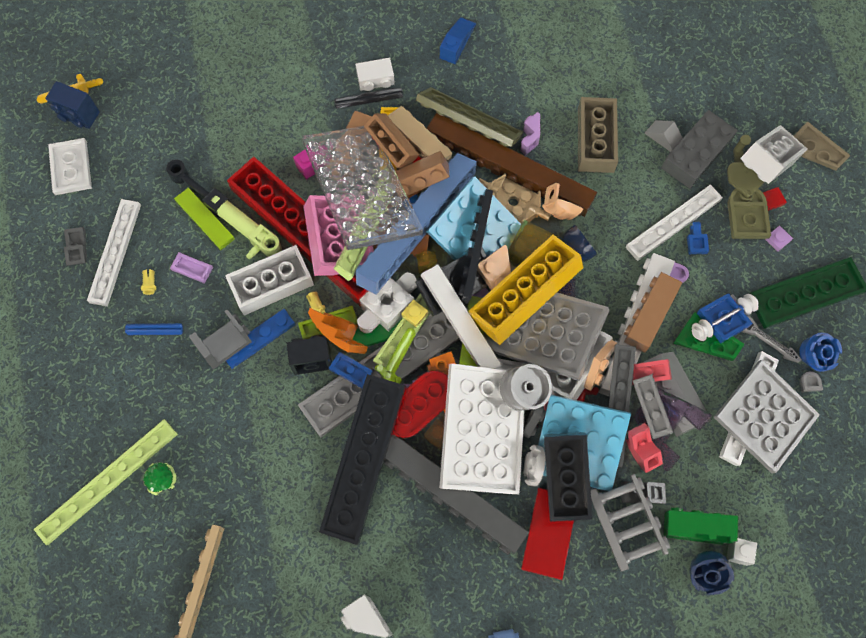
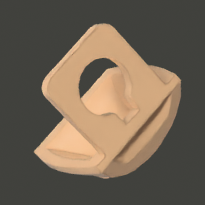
(557, 207)

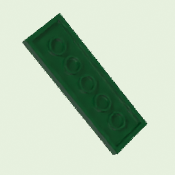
(808, 292)

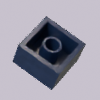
(72, 105)

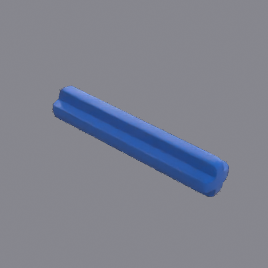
(154, 329)

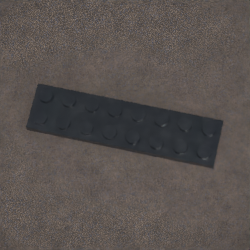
(362, 459)

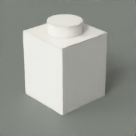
(742, 552)

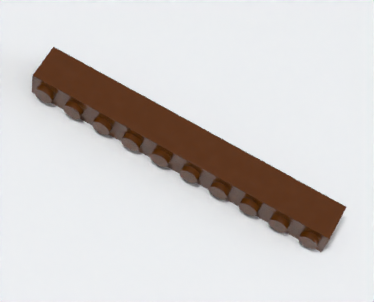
(506, 161)

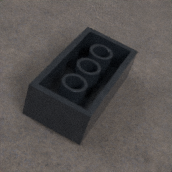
(568, 476)

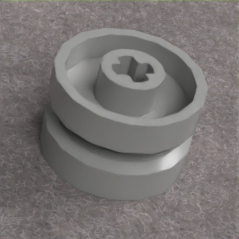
(526, 387)

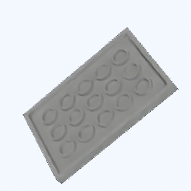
(556, 336)

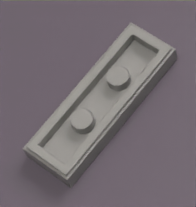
(652, 406)

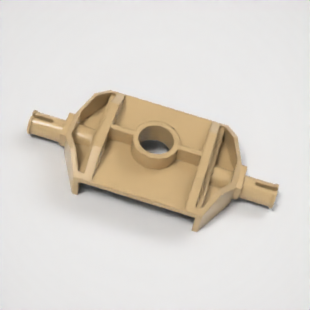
(528, 201)

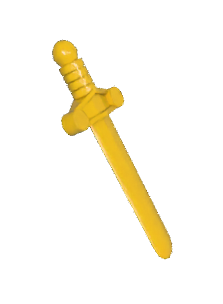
(81, 85)

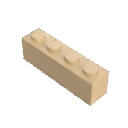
(418, 136)

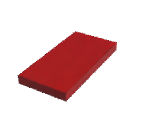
(546, 541)

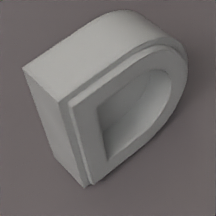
(810, 382)

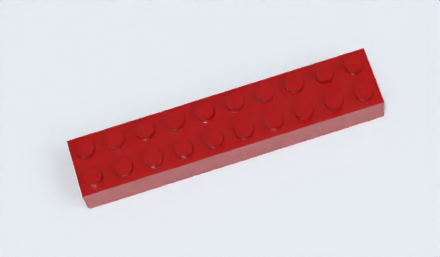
(283, 212)

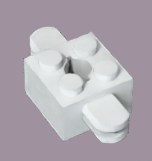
(386, 311)

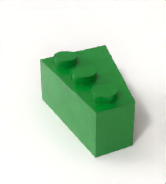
(700, 526)

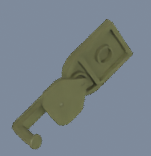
(746, 203)

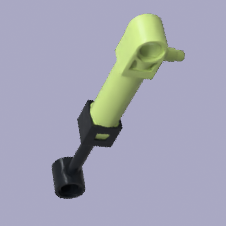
(221, 207)

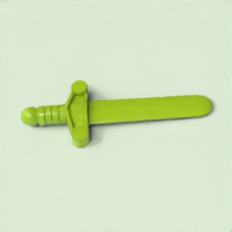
(389, 372)

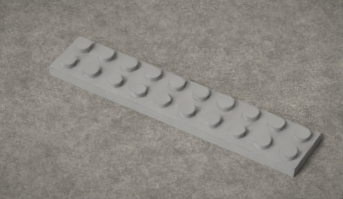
(340, 397)

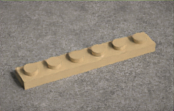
(200, 580)

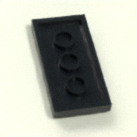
(453, 272)

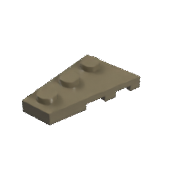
(820, 147)

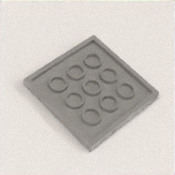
(766, 416)

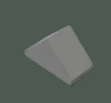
(665, 134)

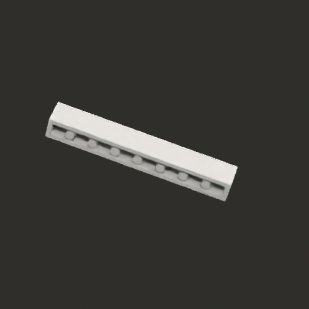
(653, 267)

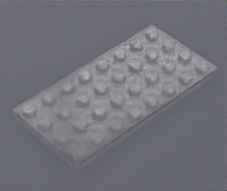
(361, 188)

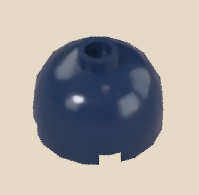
(578, 242)
(711, 572)

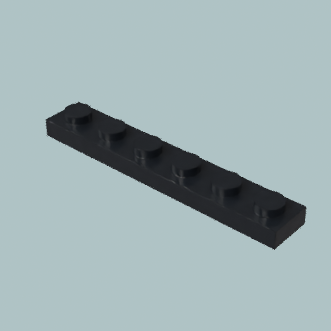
(474, 251)

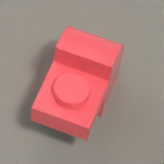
(643, 449)

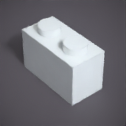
(375, 74)

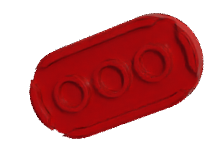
(421, 403)

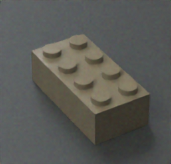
(597, 135)

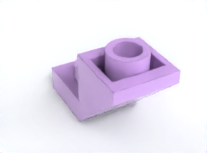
(532, 129)

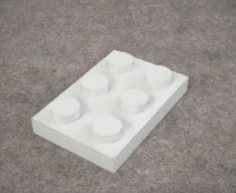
(69, 166)

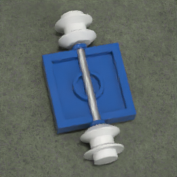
(724, 317)

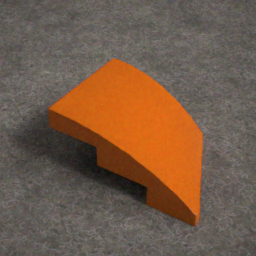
(337, 331)

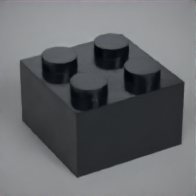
(309, 355)

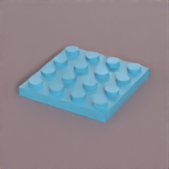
(456, 223)
(604, 431)

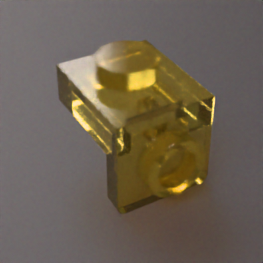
(425, 261)

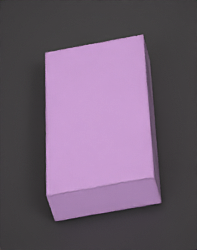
(191, 267)

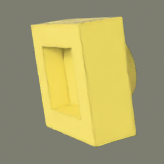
(414, 313)

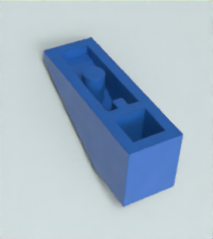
(456, 40)

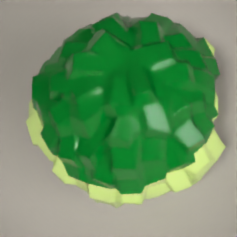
(159, 477)

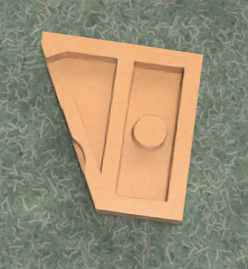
(495, 267)
(599, 365)

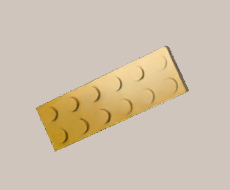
(526, 289)

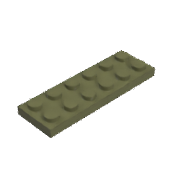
(469, 116)

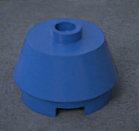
(820, 351)

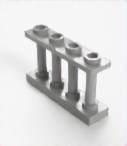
(616, 538)

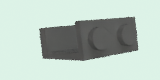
(223, 342)

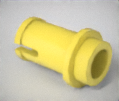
(148, 282)
(315, 302)

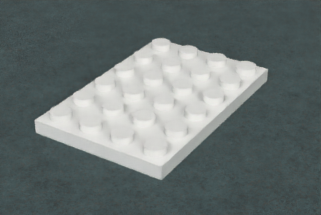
(480, 433)

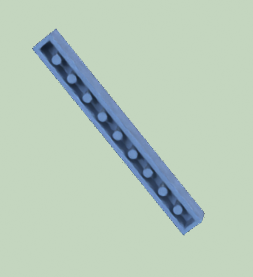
(390, 255)

